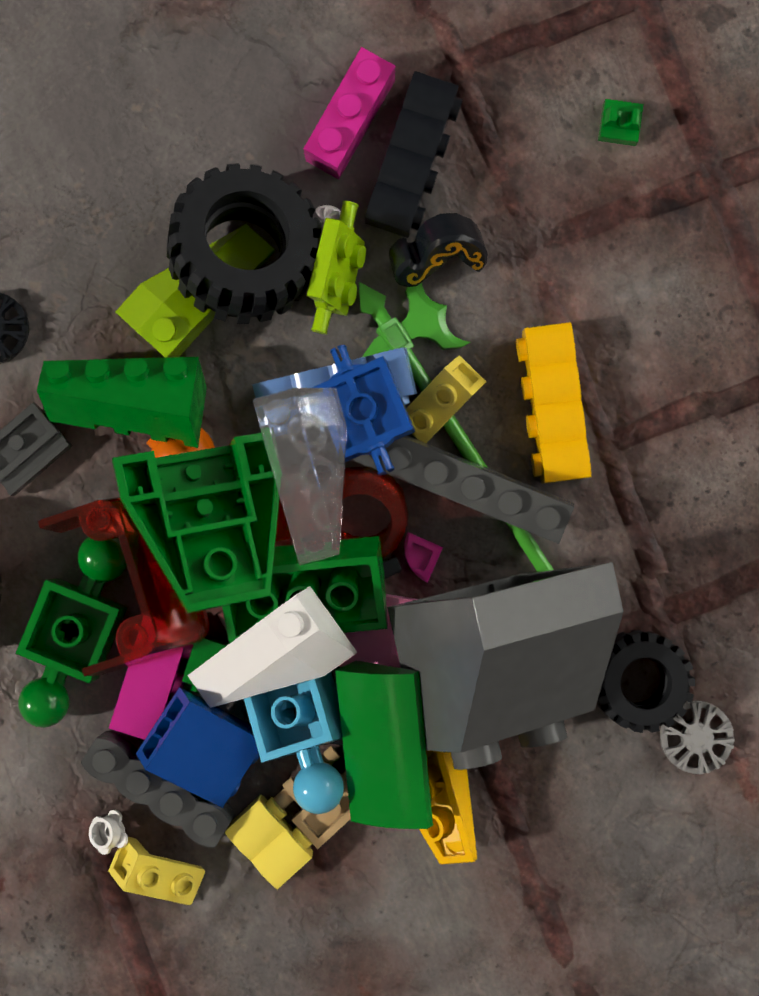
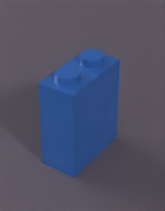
(199, 748)

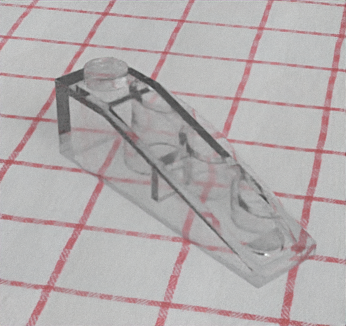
(306, 452)

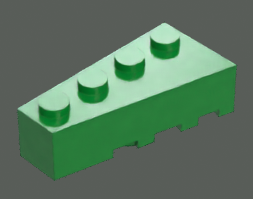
(128, 395)

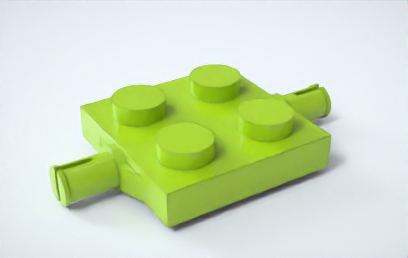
(336, 268)

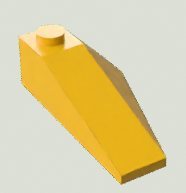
(453, 827)

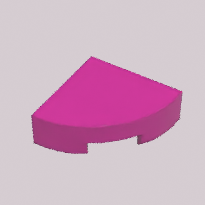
(421, 555)

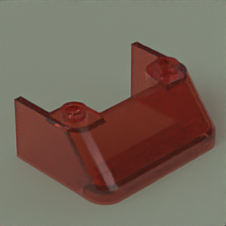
(163, 621)

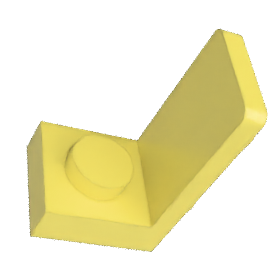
(443, 398)
(154, 875)

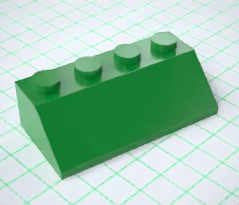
(346, 584)

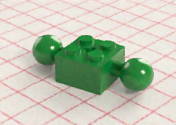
(49, 643)

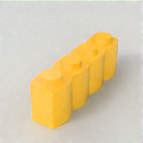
(555, 402)

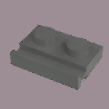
(28, 448)

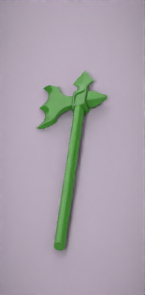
(428, 321)

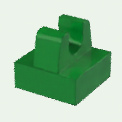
(620, 122)

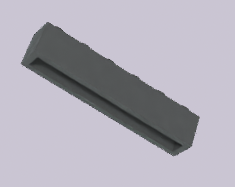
(477, 487)

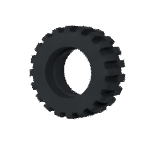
(251, 198)

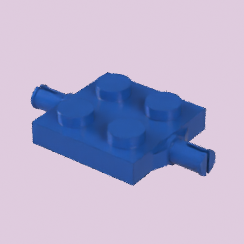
(370, 407)

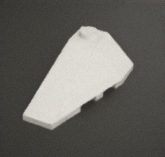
(279, 651)

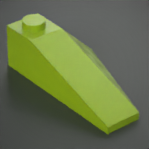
(170, 319)

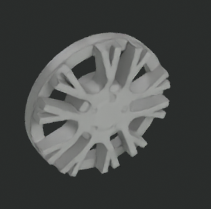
(698, 739)

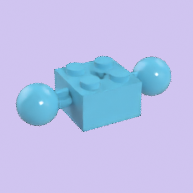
(281, 734)

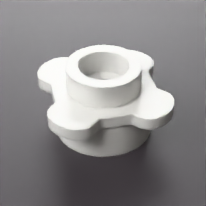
(108, 832)

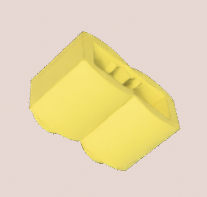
(269, 841)

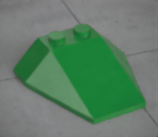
(206, 519)

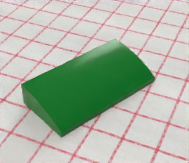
(384, 745)

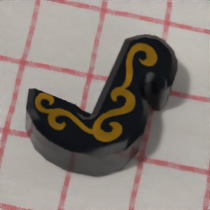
(436, 244)

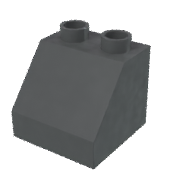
(509, 657)

